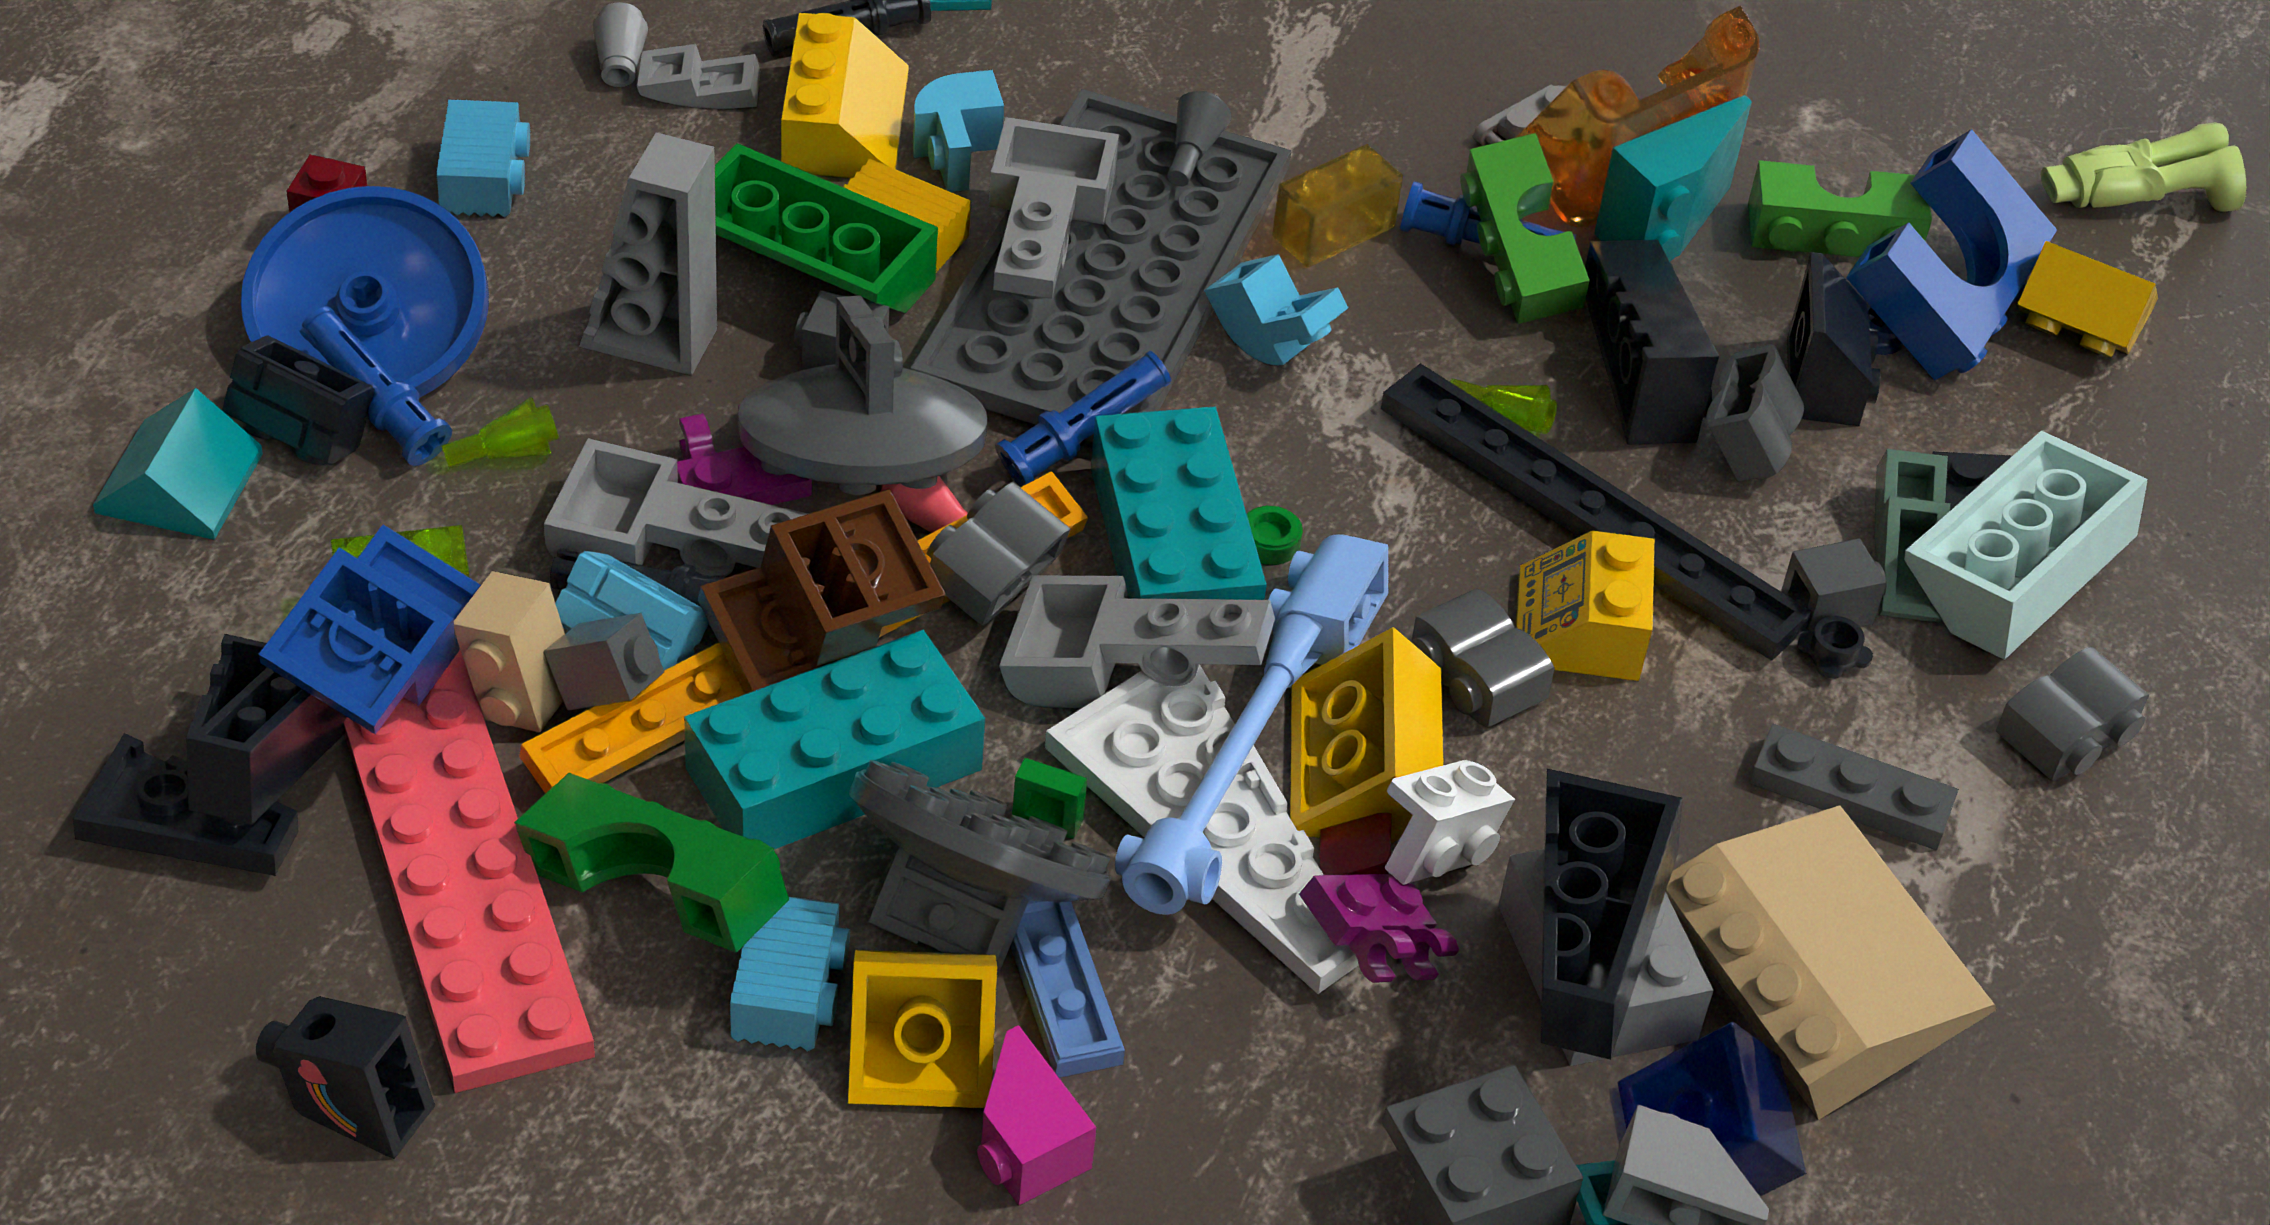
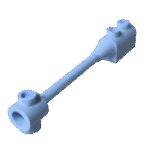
(1321, 618)

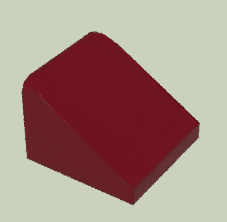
(1356, 846)

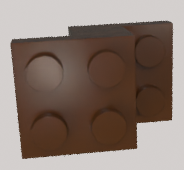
(821, 591)

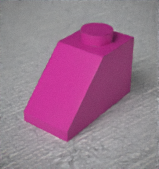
(1032, 1124)

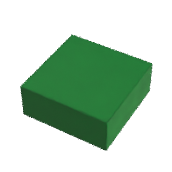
(1050, 795)

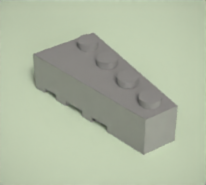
(661, 265)

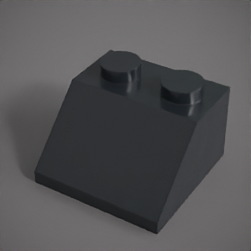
(1832, 347)

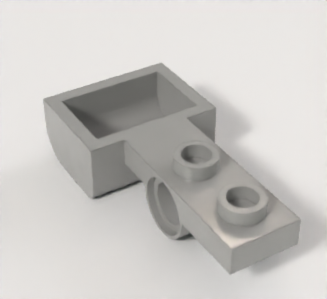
(1046, 181)
(631, 498)
(1083, 625)

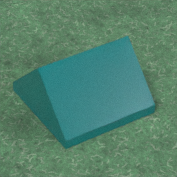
(182, 469)

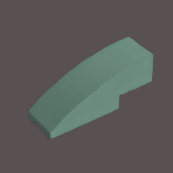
(1907, 505)

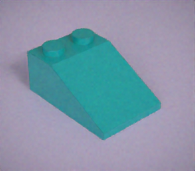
(1672, 178)

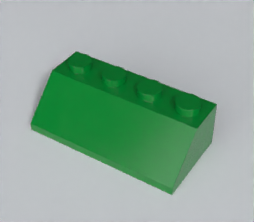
(824, 229)

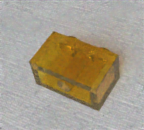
(1337, 205)

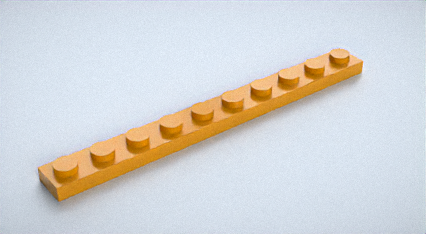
(626, 733)

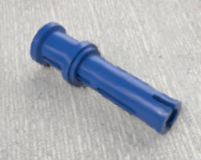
(1449, 217)
(394, 403)
(1060, 433)

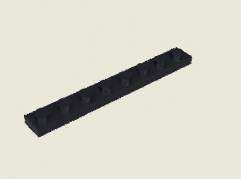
(1587, 503)

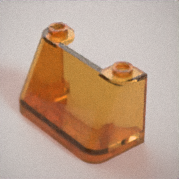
(1604, 111)

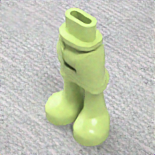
(2132, 171)

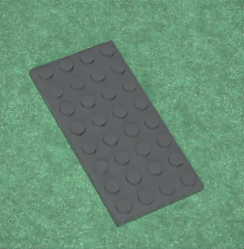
(1123, 281)

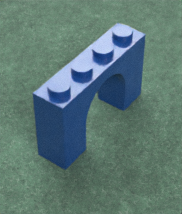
(2000, 238)

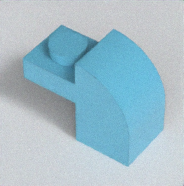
(956, 118)
(1267, 313)

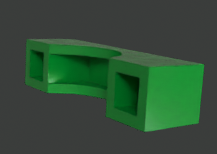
(717, 879)

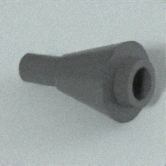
(1199, 124)

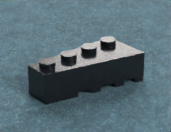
(1649, 342)
(1602, 892)

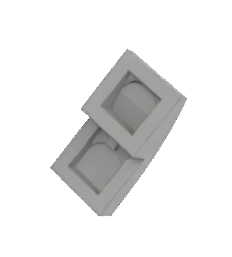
(682, 79)

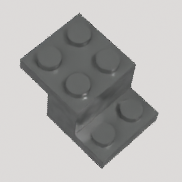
(1483, 1155)

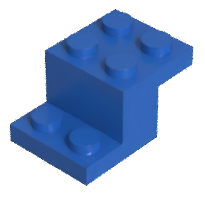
(372, 629)

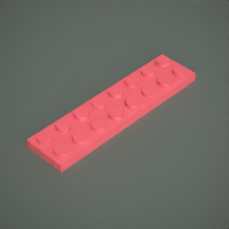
(468, 889)

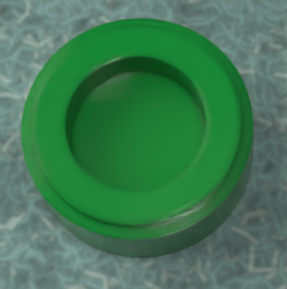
(1275, 534)

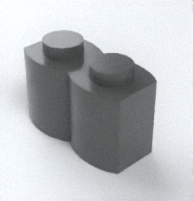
(1755, 413)
(996, 551)
(1484, 657)
(2073, 714)

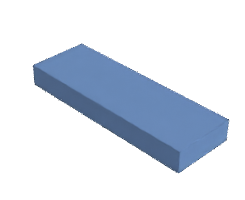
(1065, 990)

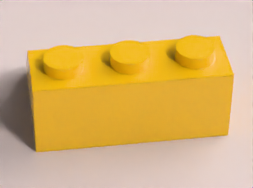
(841, 98)
(1360, 727)

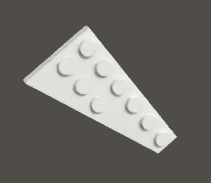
(1145, 758)

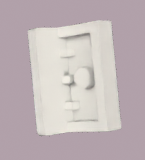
(1452, 821)

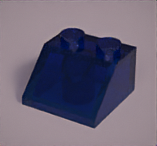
(1736, 1092)

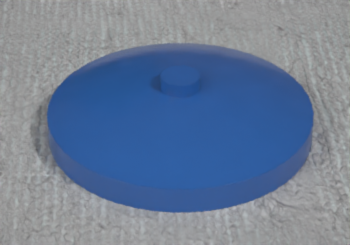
(387, 267)

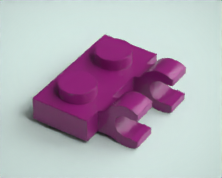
(733, 470)
(1376, 916)

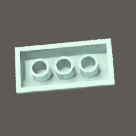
(2026, 541)

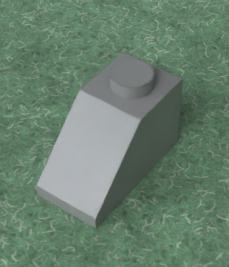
(1678, 1176)

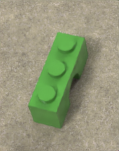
(1797, 214)
(1535, 271)

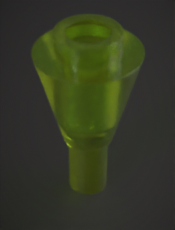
(1523, 404)
(516, 433)

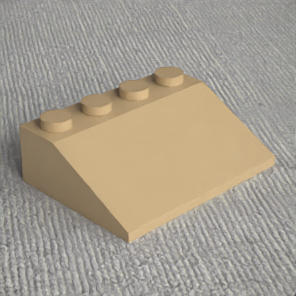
(1824, 954)

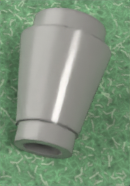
(619, 42)

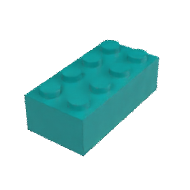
(1174, 506)
(787, 753)

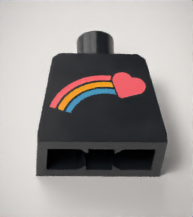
(351, 1071)

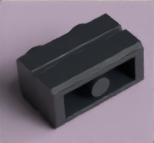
(297, 401)

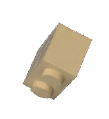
(503, 649)

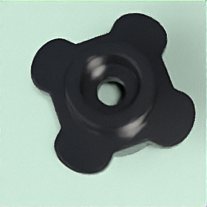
(1836, 646)

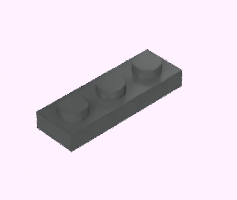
(1863, 786)

